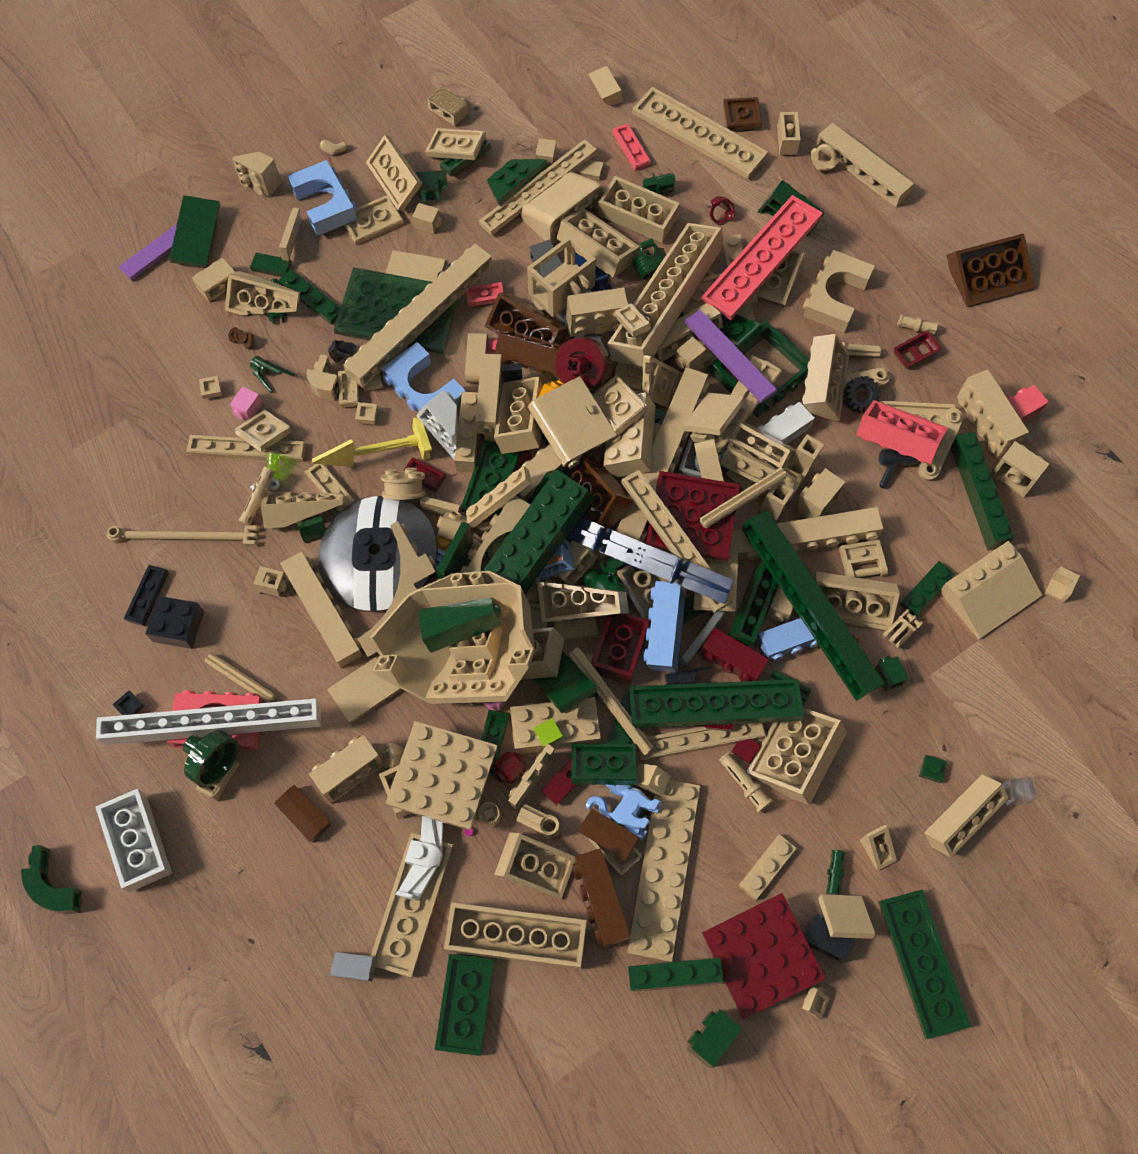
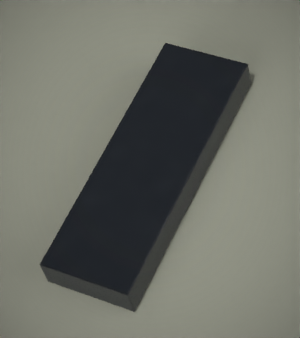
(146, 595)

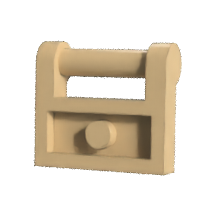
(862, 554)

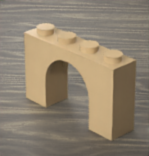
(841, 269)
(802, 462)

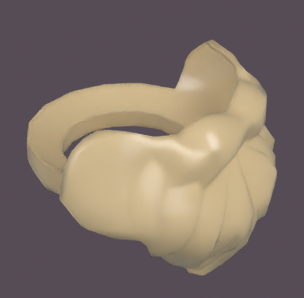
(819, 162)

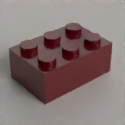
(620, 646)

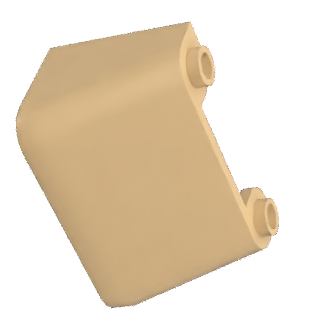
(560, 201)

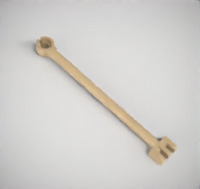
(249, 539)

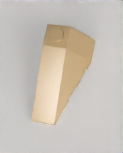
(256, 295)

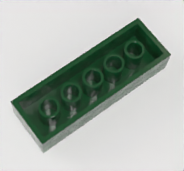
(540, 531)

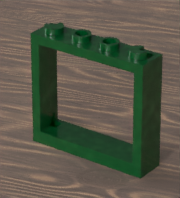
(786, 348)

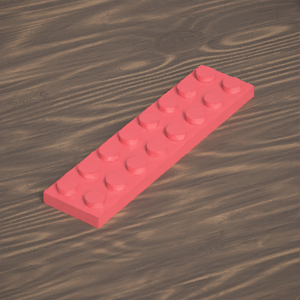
(761, 257)

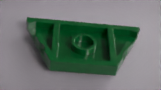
(513, 177)

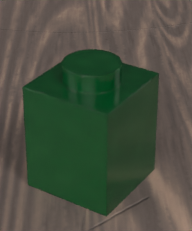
(891, 672)

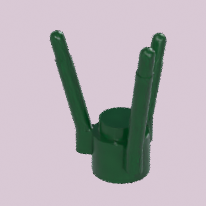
(263, 366)

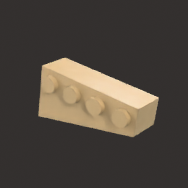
(574, 602)

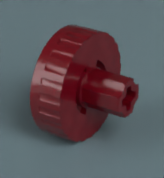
(568, 355)

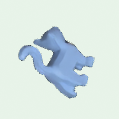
(628, 810)

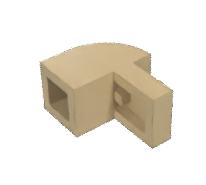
(321, 381)

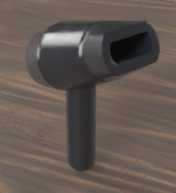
(892, 459)

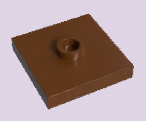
(742, 113)

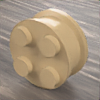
(403, 484)

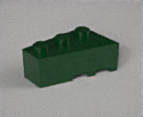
(779, 197)

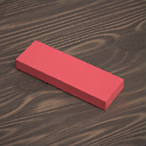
(631, 147)

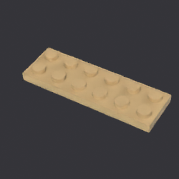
(407, 920)

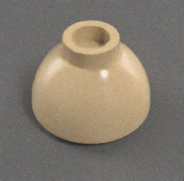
(392, 755)

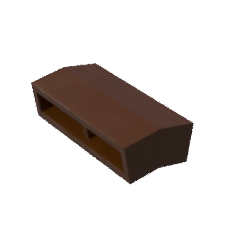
(302, 813)
(608, 834)

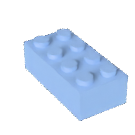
(666, 627)

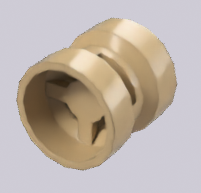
(486, 812)

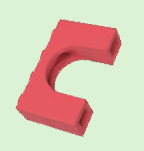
(209, 699)

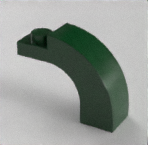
(42, 891)

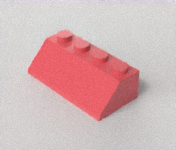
(901, 431)

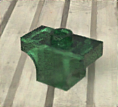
(432, 184)

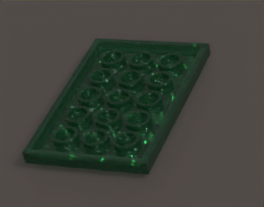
(378, 297)

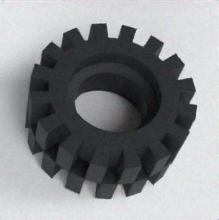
(851, 387)

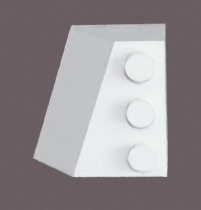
(442, 420)

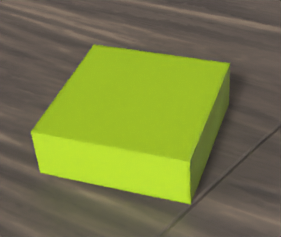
(548, 732)

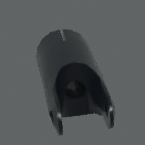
(684, 677)

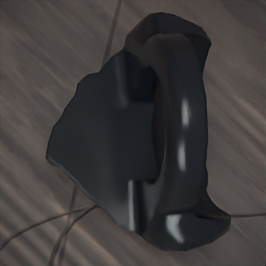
(341, 349)

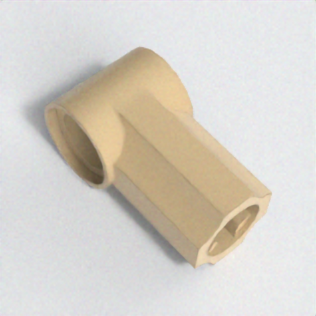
(537, 820)

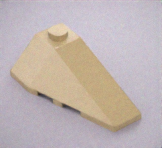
(284, 509)

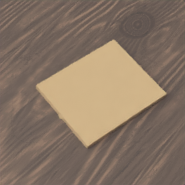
(415, 266)

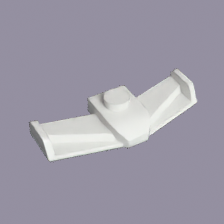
(424, 857)

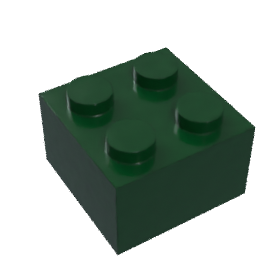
(714, 1038)

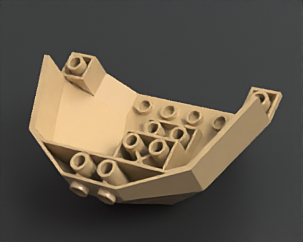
(468, 671)

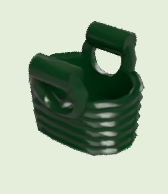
(647, 263)

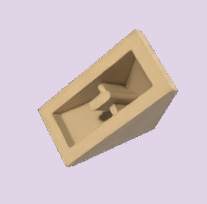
(879, 847)

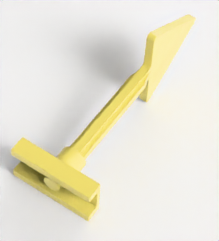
(344, 454)

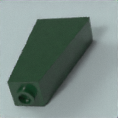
(457, 622)

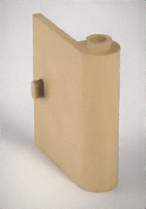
(568, 424)

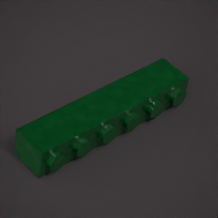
(981, 490)

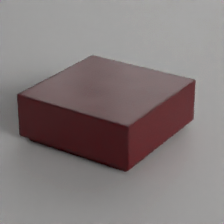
(746, 749)

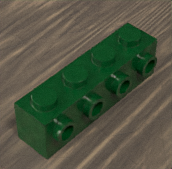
(754, 606)

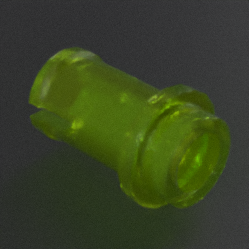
(273, 463)

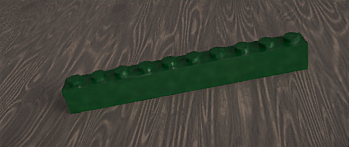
(812, 605)

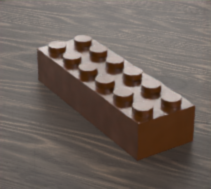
(537, 354)

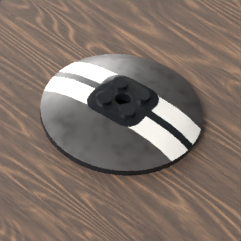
(345, 554)

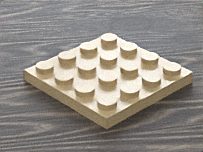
(442, 775)

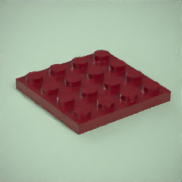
(689, 500)
(763, 955)

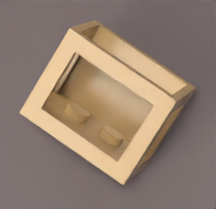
(565, 280)

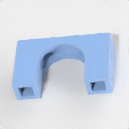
(324, 179)
(405, 367)

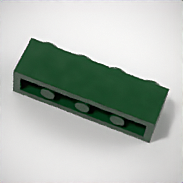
(676, 974)

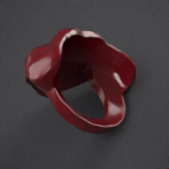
(726, 204)

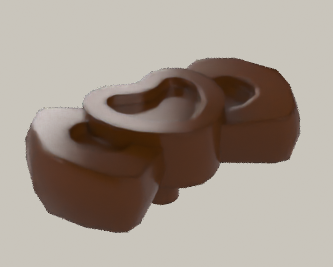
(241, 337)

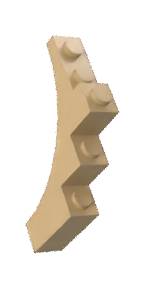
(412, 570)

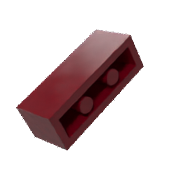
(733, 656)

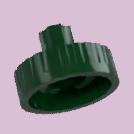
(209, 757)

